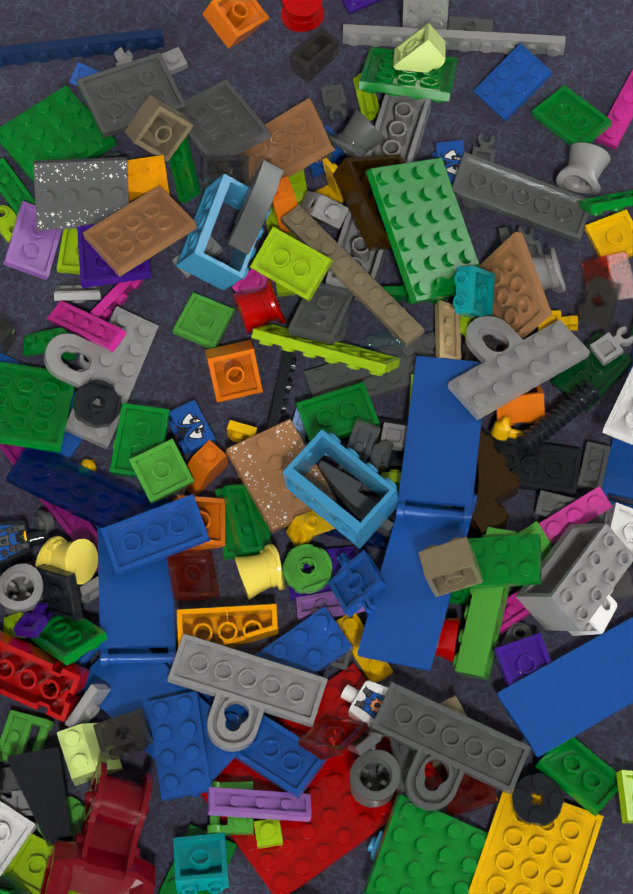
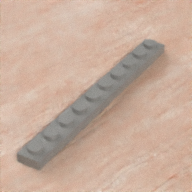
(456, 39)

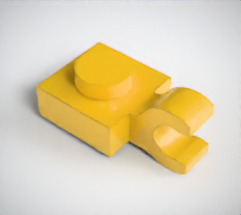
(570, 322)

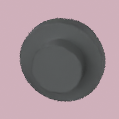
(44, 521)

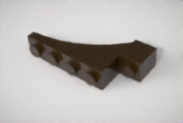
(495, 486)

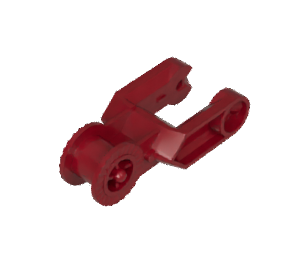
(105, 852)

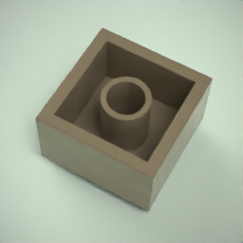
(158, 128)
(450, 566)

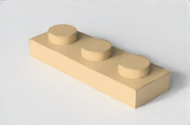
(447, 331)

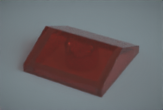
(613, 268)
(193, 576)
(331, 736)
(470, 795)

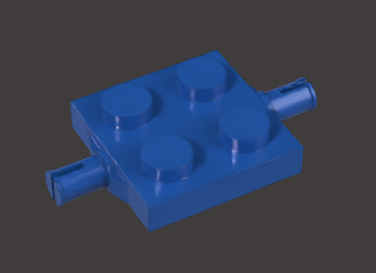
(356, 583)

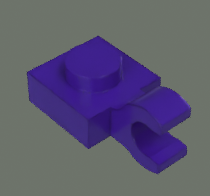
(33, 623)

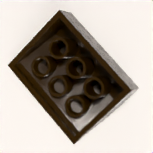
(359, 197)

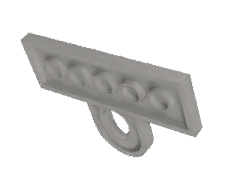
(115, 367)
(518, 368)
(245, 681)

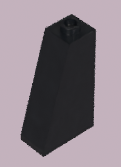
(43, 787)

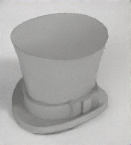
(583, 169)
(549, 271)
(20, 589)

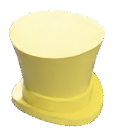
(73, 556)
(261, 571)

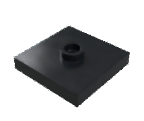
(61, 592)

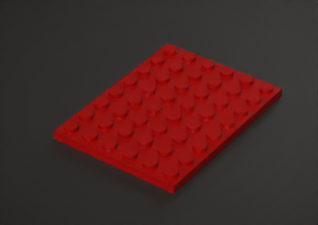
(336, 819)

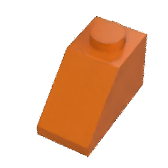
(283, 202)
(205, 467)

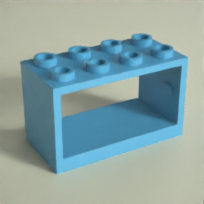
(192, 257)
(324, 506)

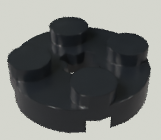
(108, 398)
(535, 814)

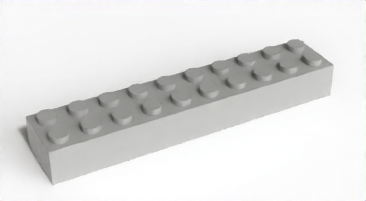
(403, 126)

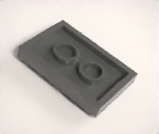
(323, 315)

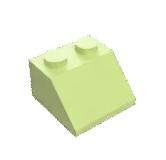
(420, 51)
(83, 753)

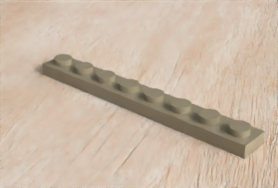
(354, 276)

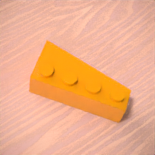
(146, 175)
(229, 625)

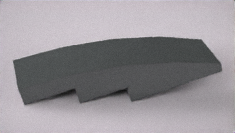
(255, 207)
(351, 495)

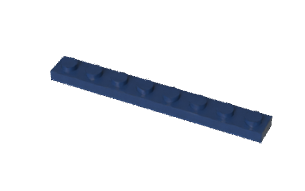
(81, 47)

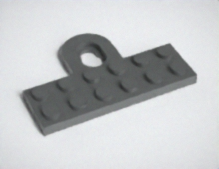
(450, 739)

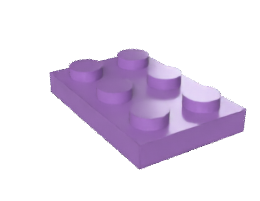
(30, 248)

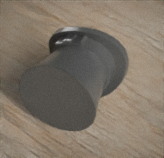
(358, 136)
(374, 778)

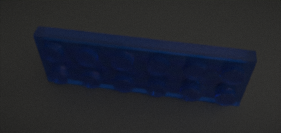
(76, 488)

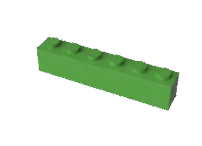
(482, 626)

